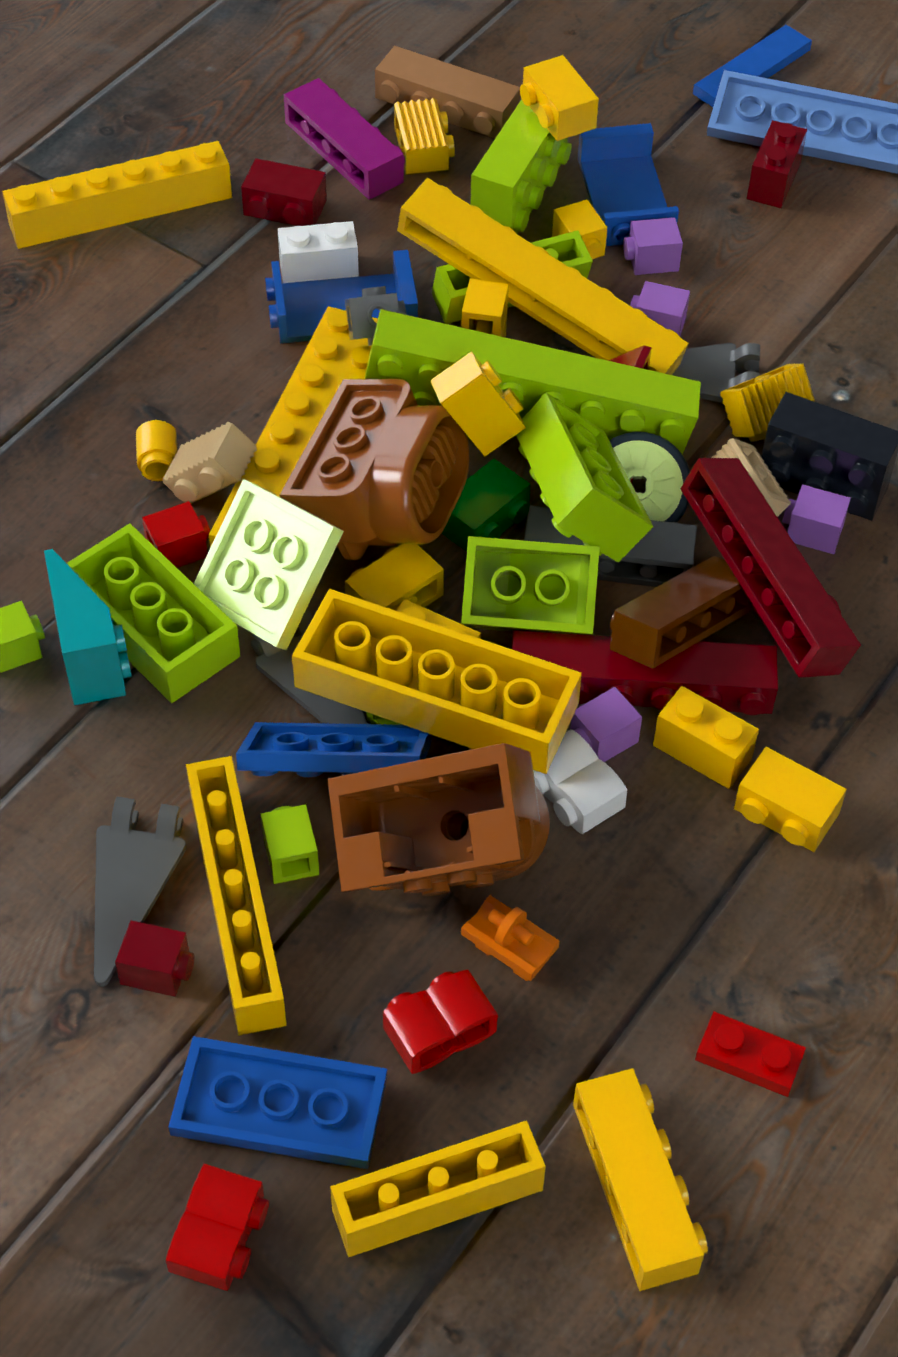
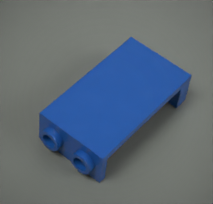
(622, 178)
(303, 304)

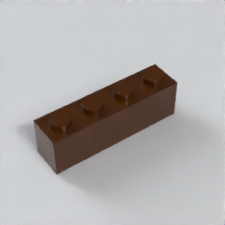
(678, 613)

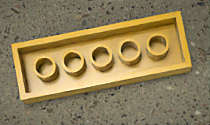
(435, 678)

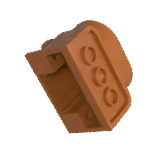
(381, 467)
(405, 822)

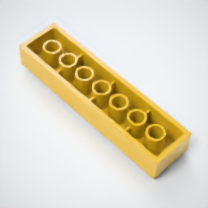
(311, 388)

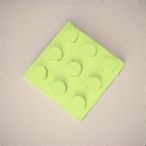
(267, 563)

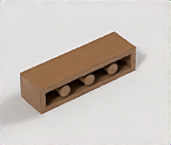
(466, 96)

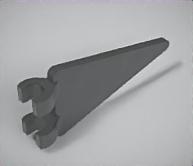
(717, 365)
(278, 667)
(130, 876)

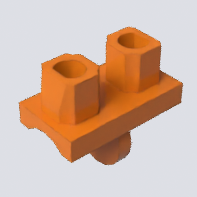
(510, 938)

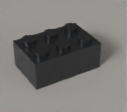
(830, 453)

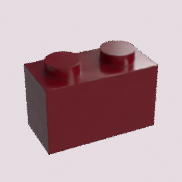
(776, 164)
(284, 193)

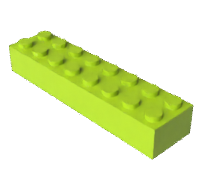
(602, 391)

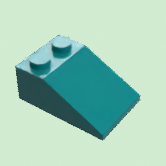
(87, 636)

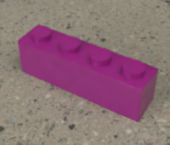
(344, 138)

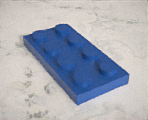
(329, 747)
(279, 1102)

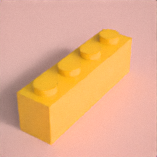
(638, 1179)
(437, 1188)

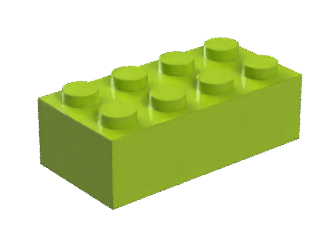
(517, 169)
(582, 479)
(167, 622)

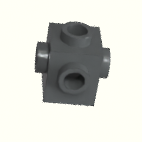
(360, 311)

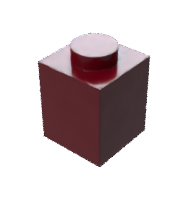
(154, 958)

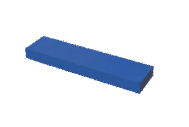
(760, 60)

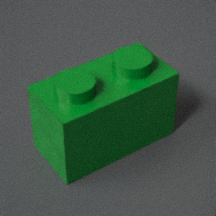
(488, 504)

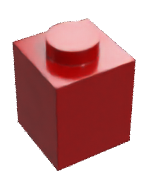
(178, 533)

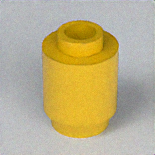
(155, 448)

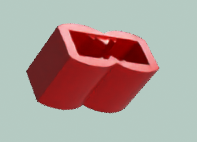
(439, 1020)
(216, 1228)

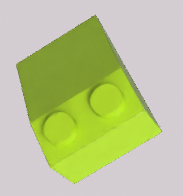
(530, 586)

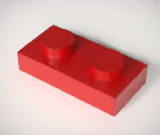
(750, 1053)

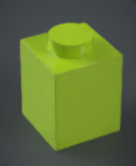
(18, 636)
(290, 843)

